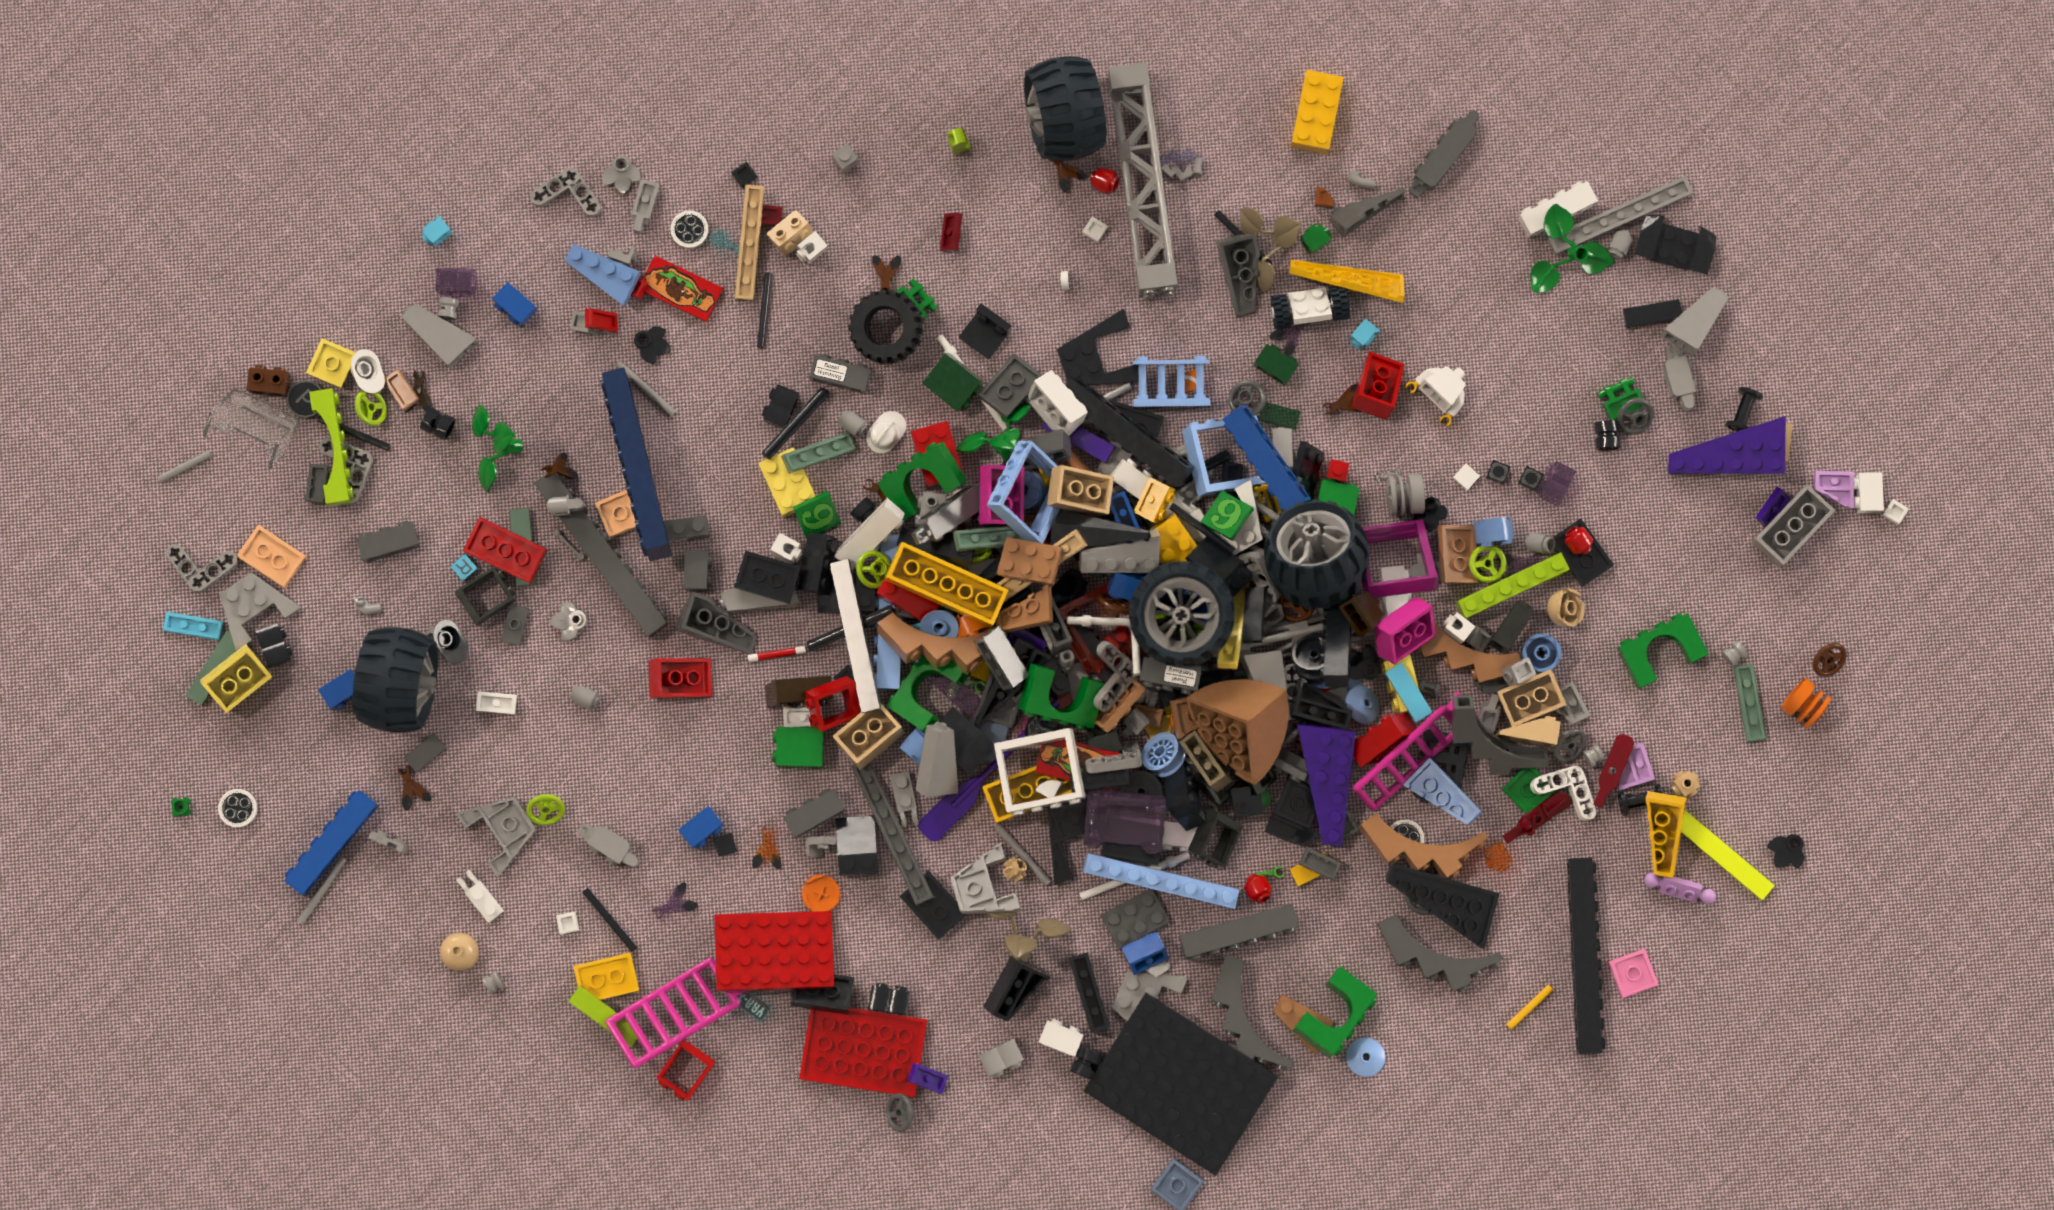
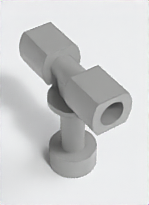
(1066, 661)

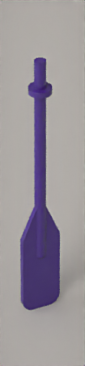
(955, 806)

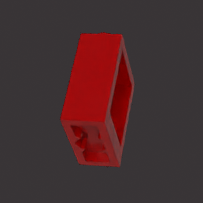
(850, 698)
(679, 1093)

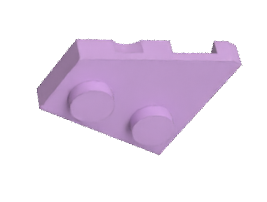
(1836, 486)
(1637, 768)

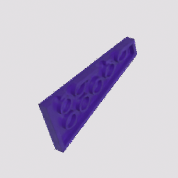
(1748, 451)
(1328, 765)

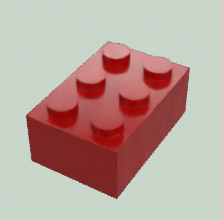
(935, 433)
(1382, 738)

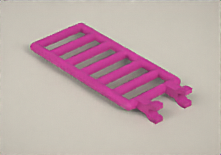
(1401, 749)
(684, 1031)

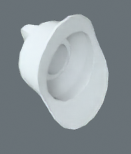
(367, 371)
(886, 432)

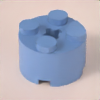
(1034, 490)
(1494, 531)
(1546, 645)
(913, 745)

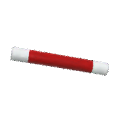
(776, 654)

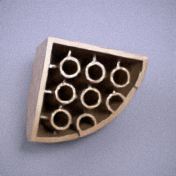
(1242, 724)

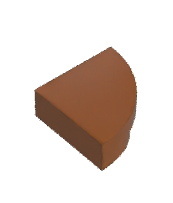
(1323, 198)

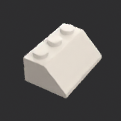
(1056, 403)

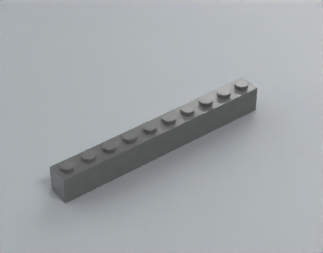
(606, 560)

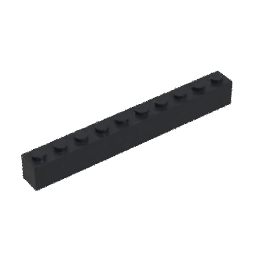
(1584, 956)

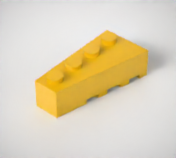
(1665, 827)

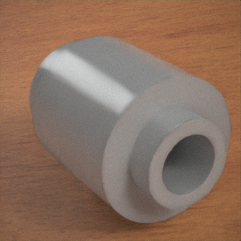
(1620, 244)
(852, 423)
(1540, 543)
(584, 697)

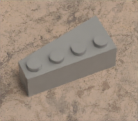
(1133, 557)

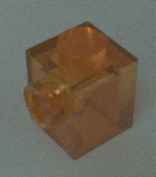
(1497, 857)

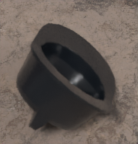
(1069, 587)
(450, 642)

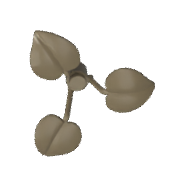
(1284, 235)
(1022, 946)

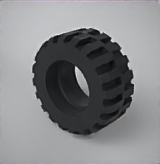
(861, 320)

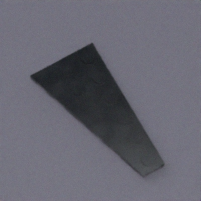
(1457, 904)

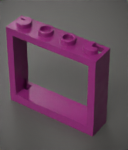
(1408, 585)

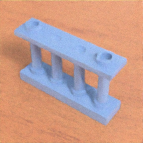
(1180, 399)

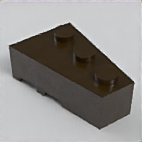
(790, 692)

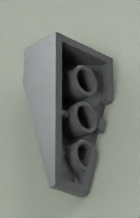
(1357, 213)
(1240, 267)
(710, 623)

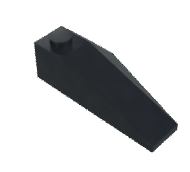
(943, 549)

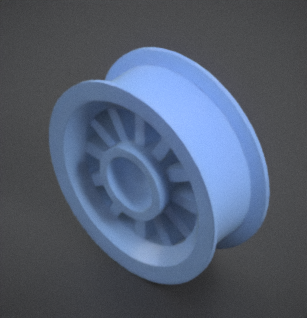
(1163, 754)

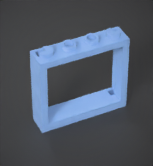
(1196, 459)
(1005, 482)

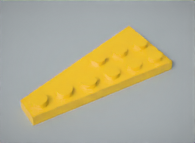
(1358, 280)

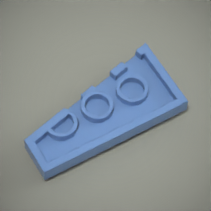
(605, 273)
(1443, 792)

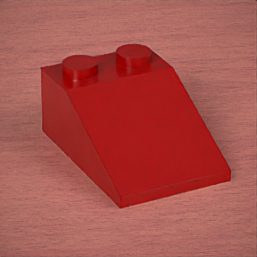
(1378, 386)
(905, 600)
(680, 678)

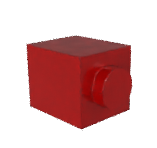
(1337, 471)

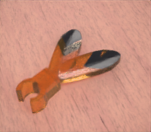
(767, 848)

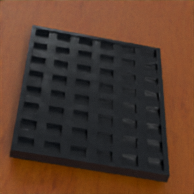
(1181, 1083)

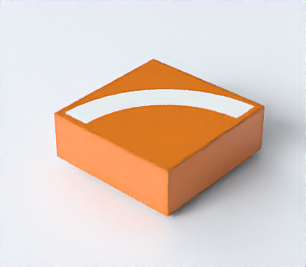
(1190, 381)

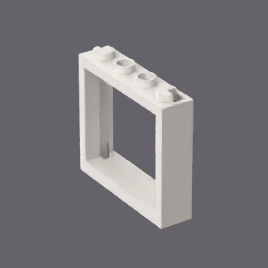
(1053, 802)

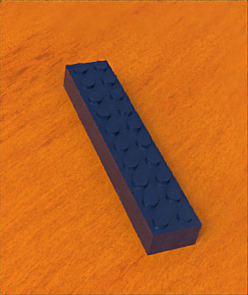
(635, 465)

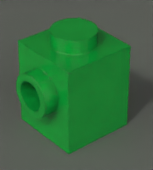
(1315, 238)

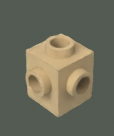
(1678, 784)

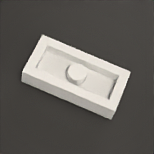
(496, 703)
(797, 717)

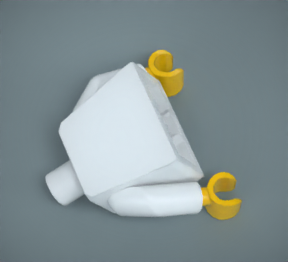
(1442, 388)

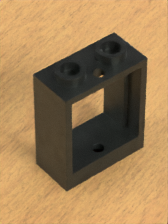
(461, 594)
(1511, 627)
(1225, 844)

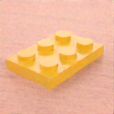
(608, 976)

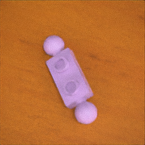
(1680, 888)

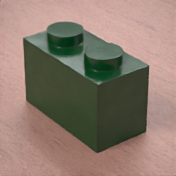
(1276, 364)

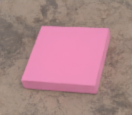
(1633, 973)

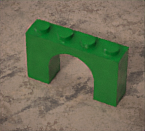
(937, 461)
(1679, 630)
(1036, 699)
(905, 700)
(1358, 999)

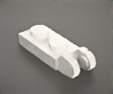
(481, 898)

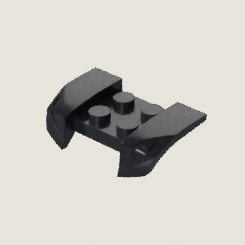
(1676, 245)
(1293, 814)

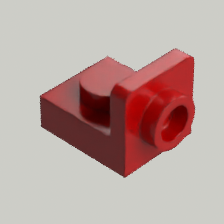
(1119, 635)

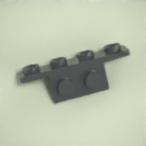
(1292, 764)

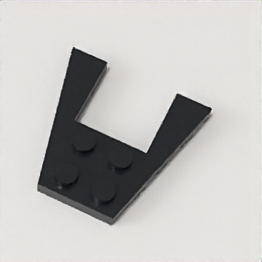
(1081, 358)
(1064, 824)

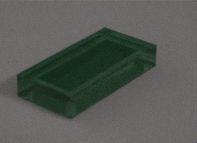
(1280, 416)

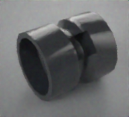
(443, 427)
(1607, 435)
(863, 510)
(1086, 1063)

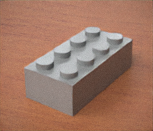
(1793, 526)

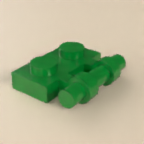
(917, 288)
(1614, 404)

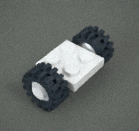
(1309, 306)

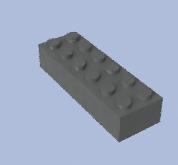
(1238, 931)

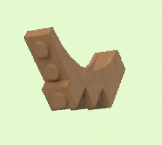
(936, 649)
(1485, 666)
(1390, 844)

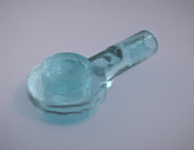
(719, 239)

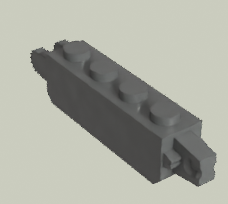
(1445, 155)
(948, 515)

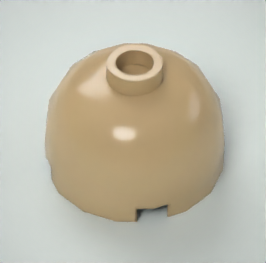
(1566, 608)
(459, 952)

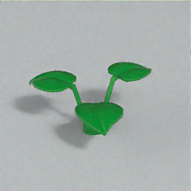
(1592, 255)
(1001, 443)
(503, 445)

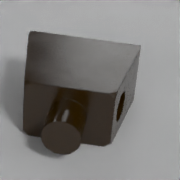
(1362, 613)

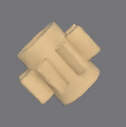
(1015, 869)

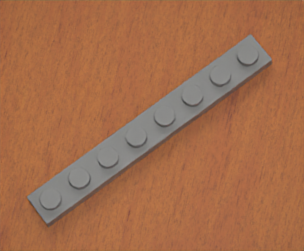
(1623, 214)

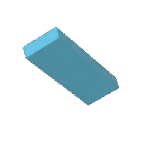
(193, 626)
(1408, 692)

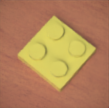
(331, 363)

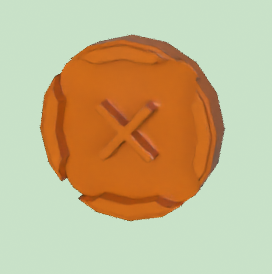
(820, 893)

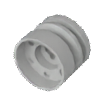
(1405, 494)

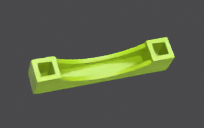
(337, 490)
(1512, 586)

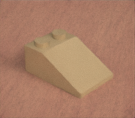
(1540, 732)

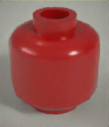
(1104, 180)
(1578, 540)
(1258, 888)

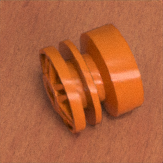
(1805, 703)

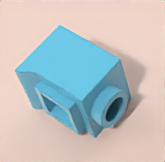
(436, 232)
(1363, 335)

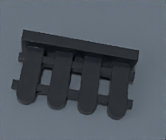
(1450, 759)

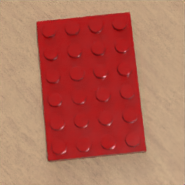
(774, 951)
(863, 1050)

